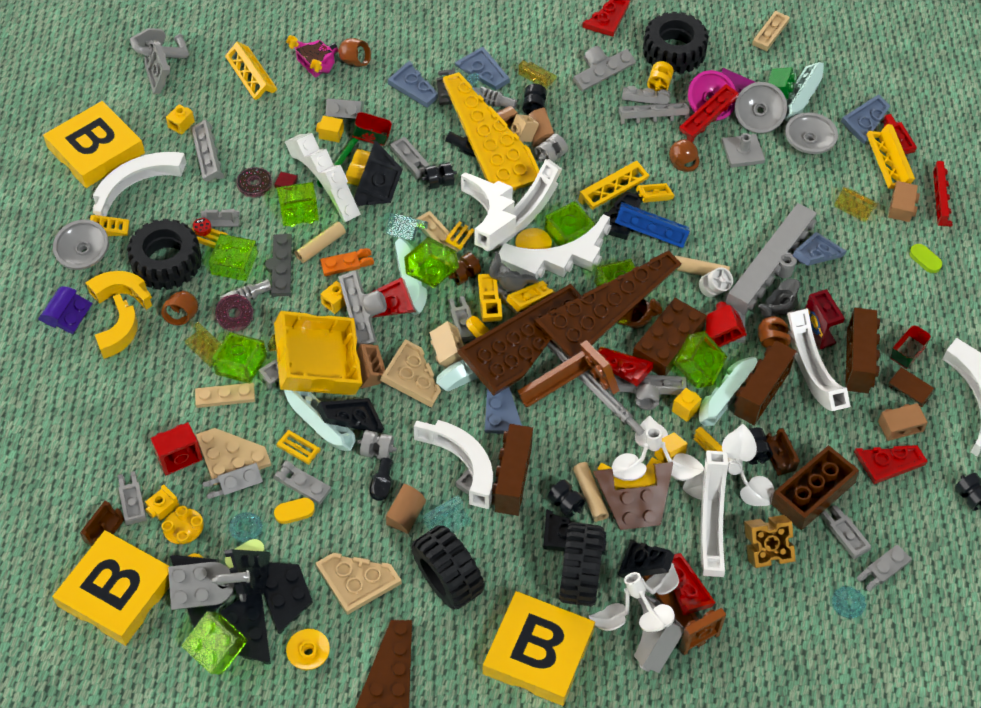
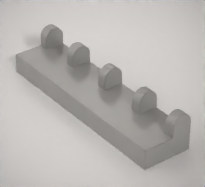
(653, 111)
(206, 151)

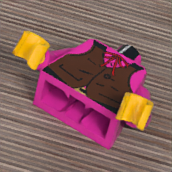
(314, 55)

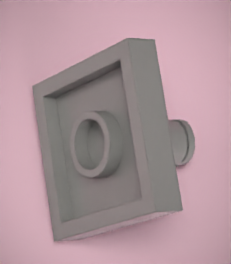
(743, 150)

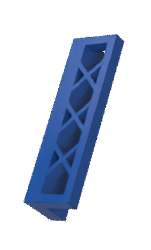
(652, 225)

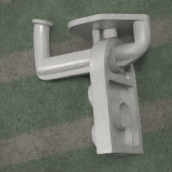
(150, 44)
(199, 584)

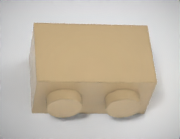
(446, 342)

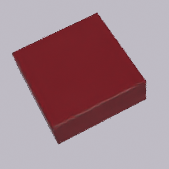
(285, 179)

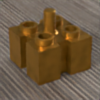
(769, 541)

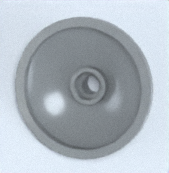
(762, 96)
(811, 127)
(75, 238)

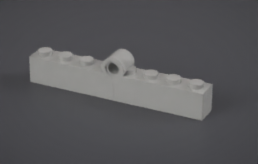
(772, 260)

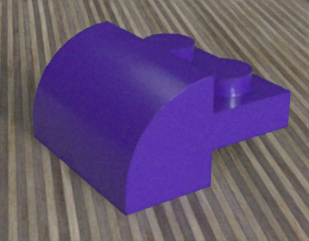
(65, 310)

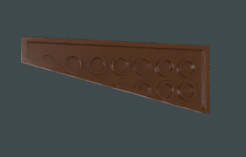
(605, 305)

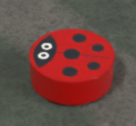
(202, 227)

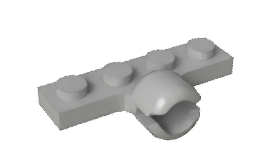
(602, 67)
(361, 306)
(651, 387)

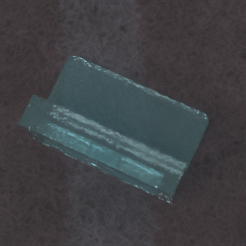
(404, 226)
(449, 515)

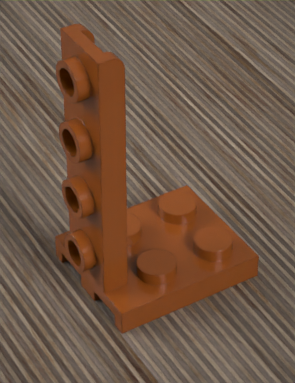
(587, 359)
(696, 630)

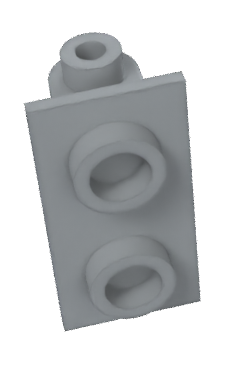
(225, 218)

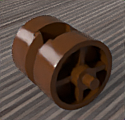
(468, 267)

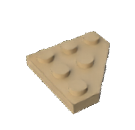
(412, 374)
(229, 452)
(356, 579)

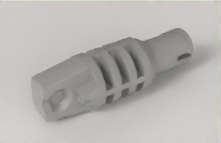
(495, 98)
(251, 291)

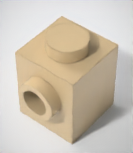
(524, 127)

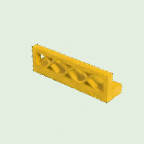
(253, 66)
(894, 156)
(613, 181)

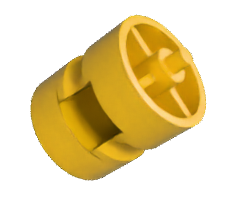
(660, 76)

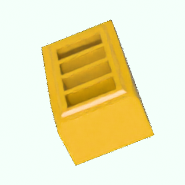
(109, 221)

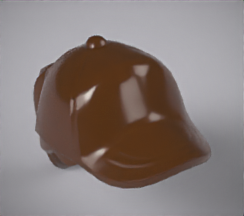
(642, 314)

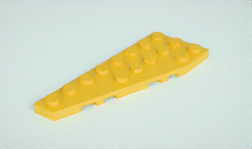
(493, 143)

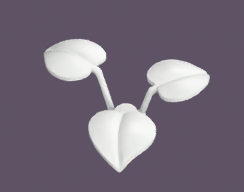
(739, 447)
(630, 468)
(652, 621)

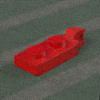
(903, 136)

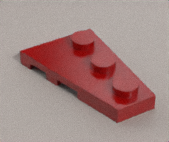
(608, 18)
(397, 298)
(627, 366)
(888, 463)
(690, 590)

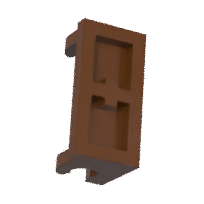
(911, 386)
(784, 456)
(104, 519)

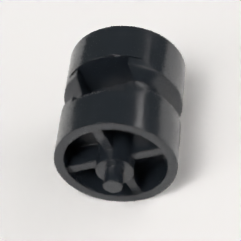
(534, 98)
(439, 175)
(764, 450)
(970, 488)
(566, 498)

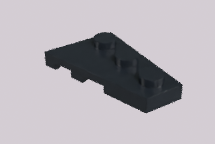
(616, 229)
(352, 414)
(556, 532)
(645, 560)

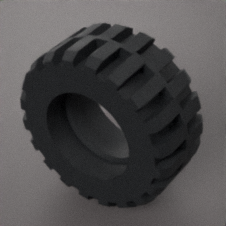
(677, 27)
(159, 236)
(581, 564)
(448, 567)

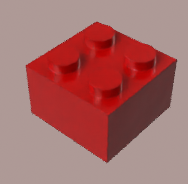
(176, 448)

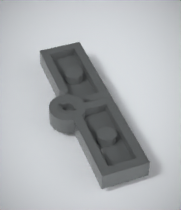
(281, 265)

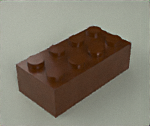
(668, 335)
(862, 350)
(764, 382)
(512, 469)
(815, 487)

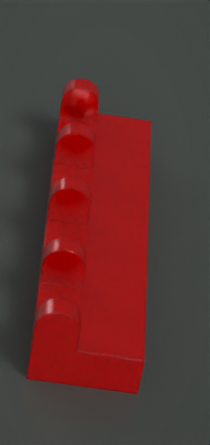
(708, 112)
(941, 195)

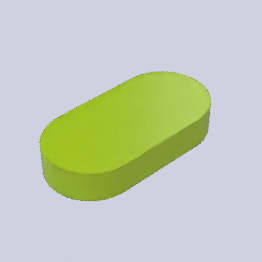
(925, 258)

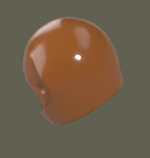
(349, 52)
(682, 153)
(179, 300)
(773, 329)

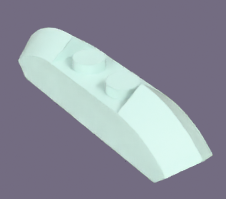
(804, 89)
(416, 290)
(455, 376)
(721, 398)
(306, 405)

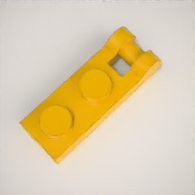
(529, 296)

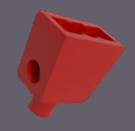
(724, 324)

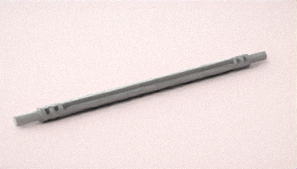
(594, 385)

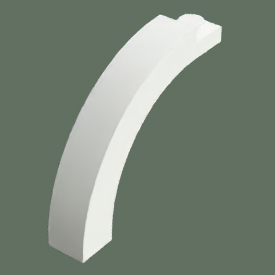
(133, 171)
(535, 198)
(821, 384)
(468, 450)
(712, 513)

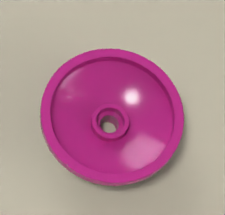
(706, 85)

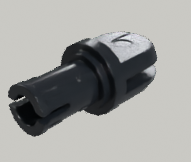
(462, 143)
(381, 481)

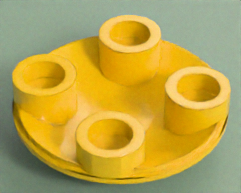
(533, 239)
(182, 525)

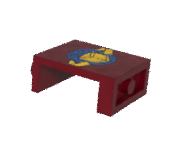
(823, 315)

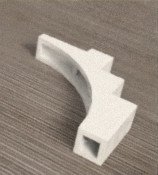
(330, 176)
(498, 202)
(560, 259)
(968, 364)

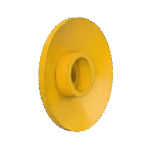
(305, 640)

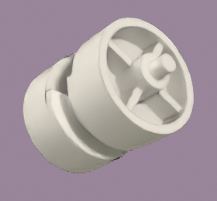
(716, 282)

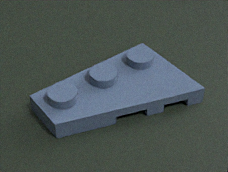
(484, 65)
(866, 117)

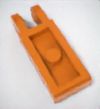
(346, 262)

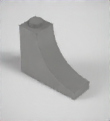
(657, 646)

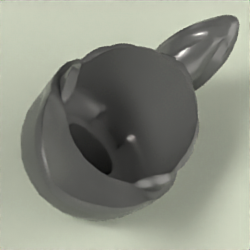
(508, 279)
(782, 300)

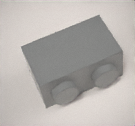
(343, 108)

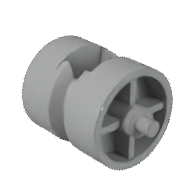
(551, 149)
(376, 445)

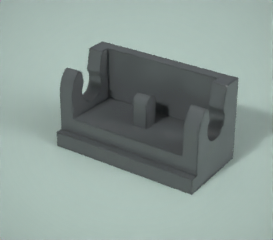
(443, 95)

